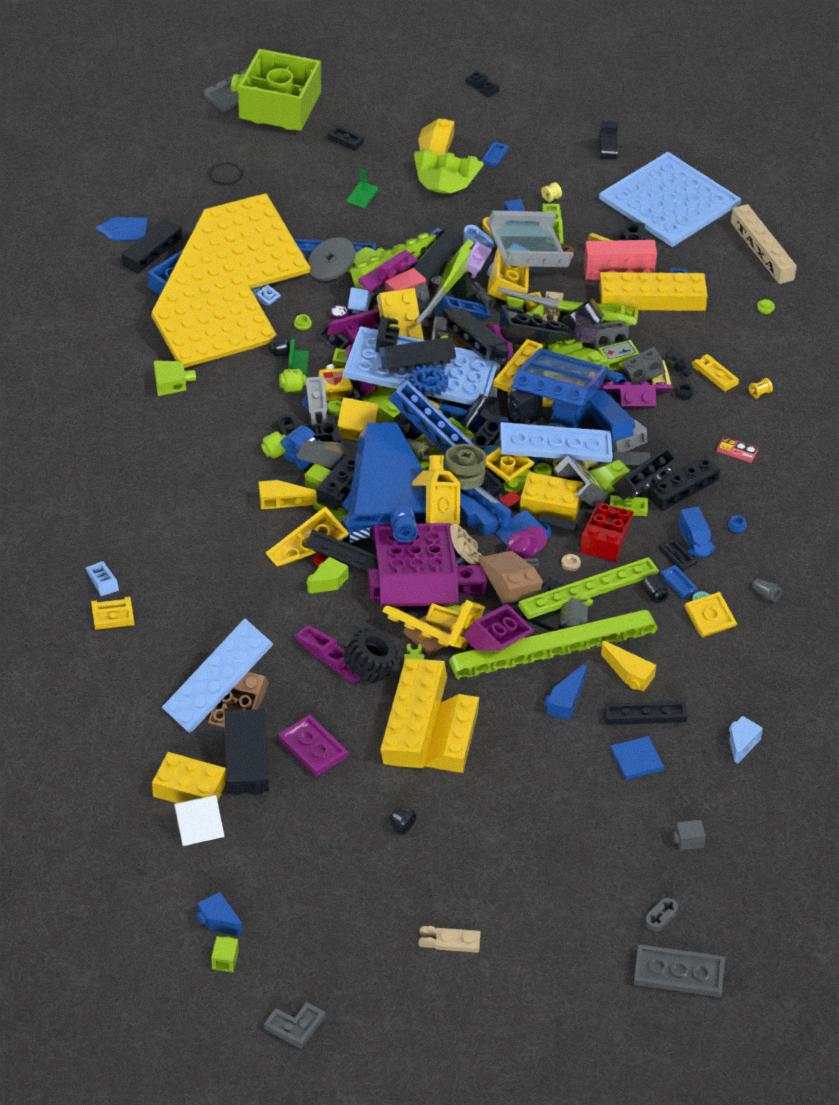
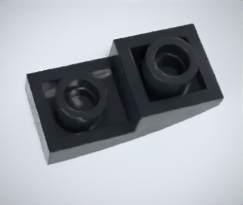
(480, 83)

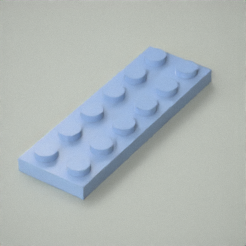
(555, 442)
(217, 675)

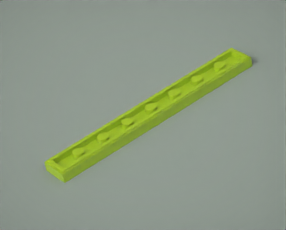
(587, 588)

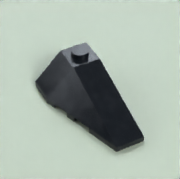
(519, 327)

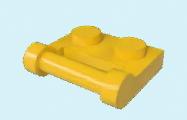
(112, 613)

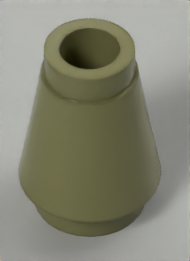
(421, 449)

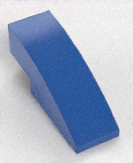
(476, 514)

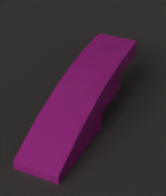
(326, 650)

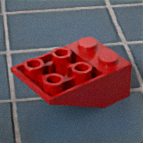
(606, 532)

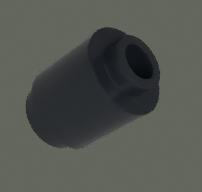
(655, 588)

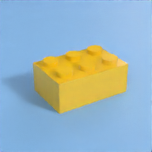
(403, 307)
(551, 496)
(187, 779)

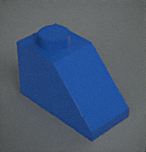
(218, 915)

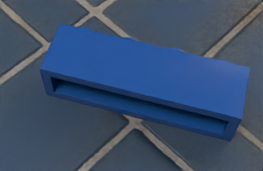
(610, 415)

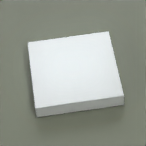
(199, 820)

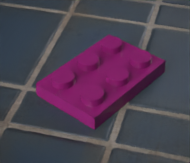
(313, 745)

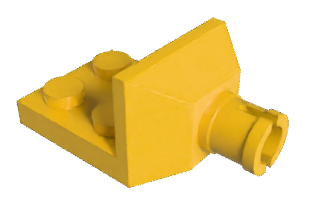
(441, 492)

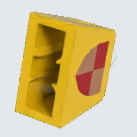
(335, 384)

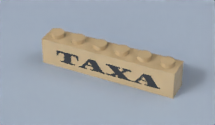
(763, 244)

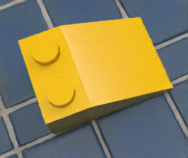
(507, 277)

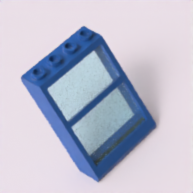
(560, 377)

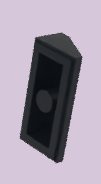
(463, 289)
(333, 341)

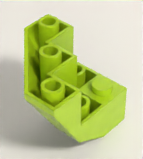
(445, 172)

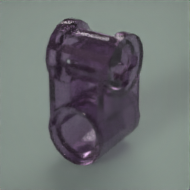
(585, 330)

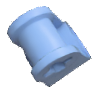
(476, 235)

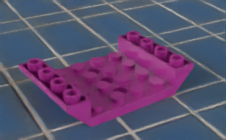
(419, 576)

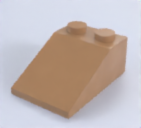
(511, 576)

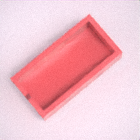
(619, 257)

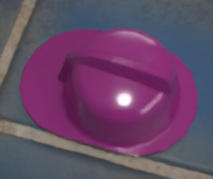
(527, 542)

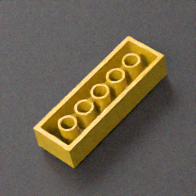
(654, 290)
(414, 713)

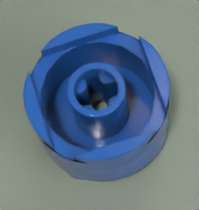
(293, 443)

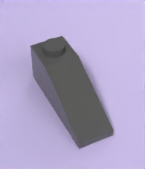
(322, 453)

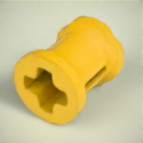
(760, 388)

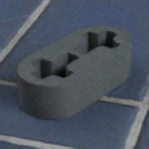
(658, 911)

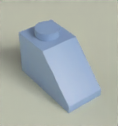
(359, 300)
(743, 737)

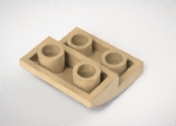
(465, 544)

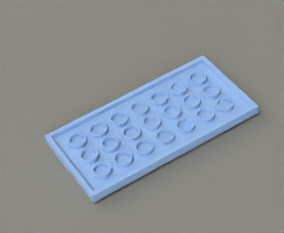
(466, 374)

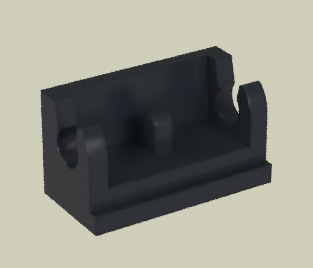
(386, 334)

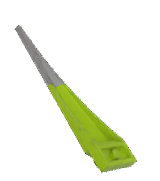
(452, 272)
(611, 312)

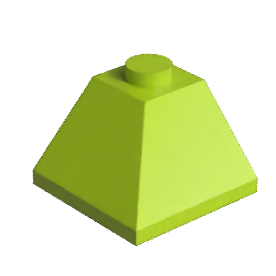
(609, 473)

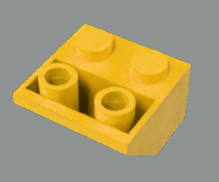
(355, 416)

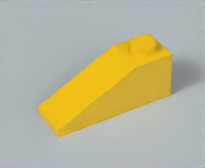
(283, 494)
(631, 668)

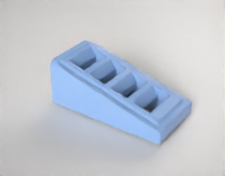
(104, 584)

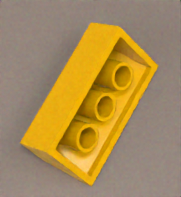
(453, 733)

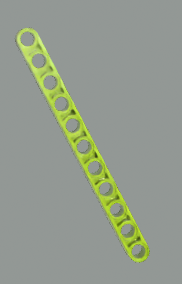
(554, 643)

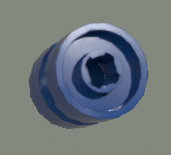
(403, 524)

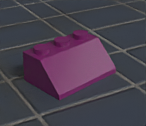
(497, 630)

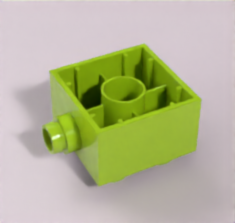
(278, 89)

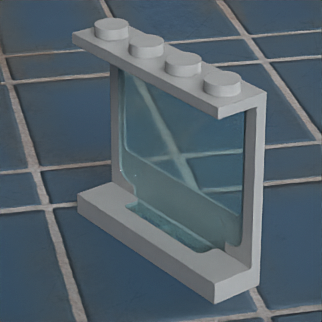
(527, 239)

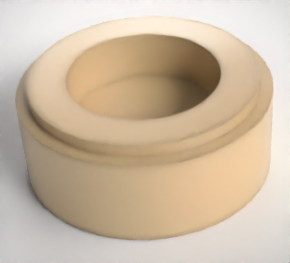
(570, 562)

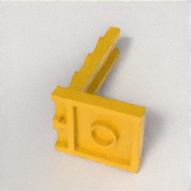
(468, 613)

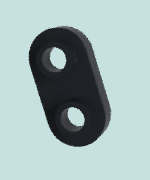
(289, 421)

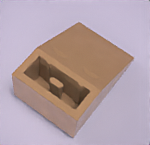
(243, 696)

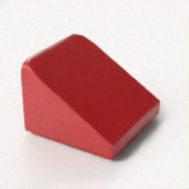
(510, 499)

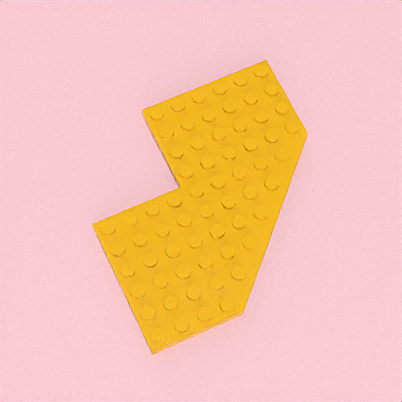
(209, 297)

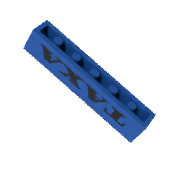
(427, 417)

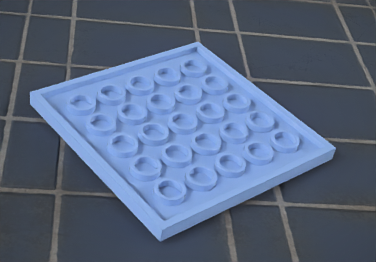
(670, 199)

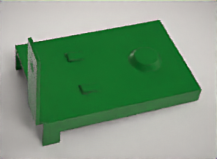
(363, 192)

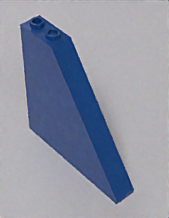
(384, 477)

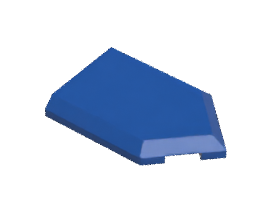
(124, 228)

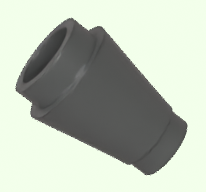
(767, 589)

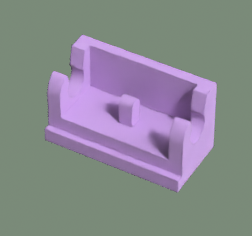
(477, 258)

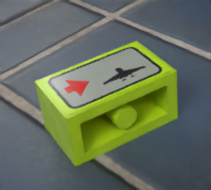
(618, 353)

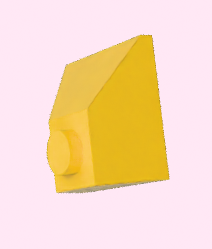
(508, 466)

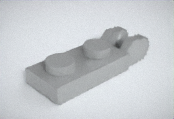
(316, 398)

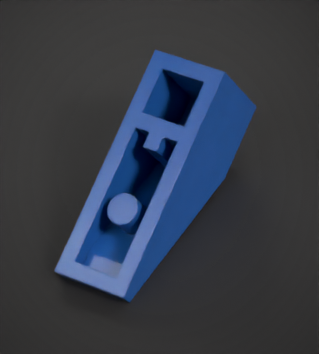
(473, 308)
(565, 694)

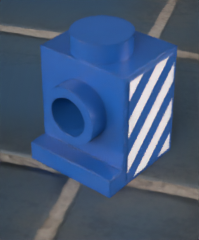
(356, 532)

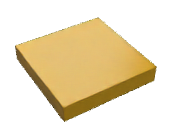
(710, 614)

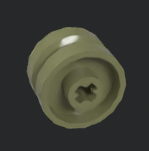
(466, 464)

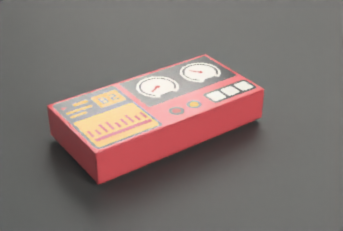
(737, 449)

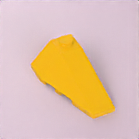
(437, 136)
(293, 545)

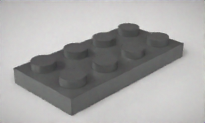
(679, 970)

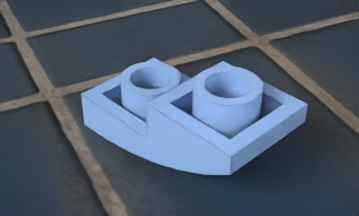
(265, 295)

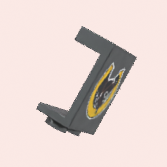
(592, 490)

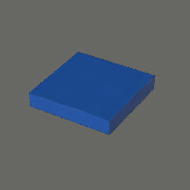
(637, 758)

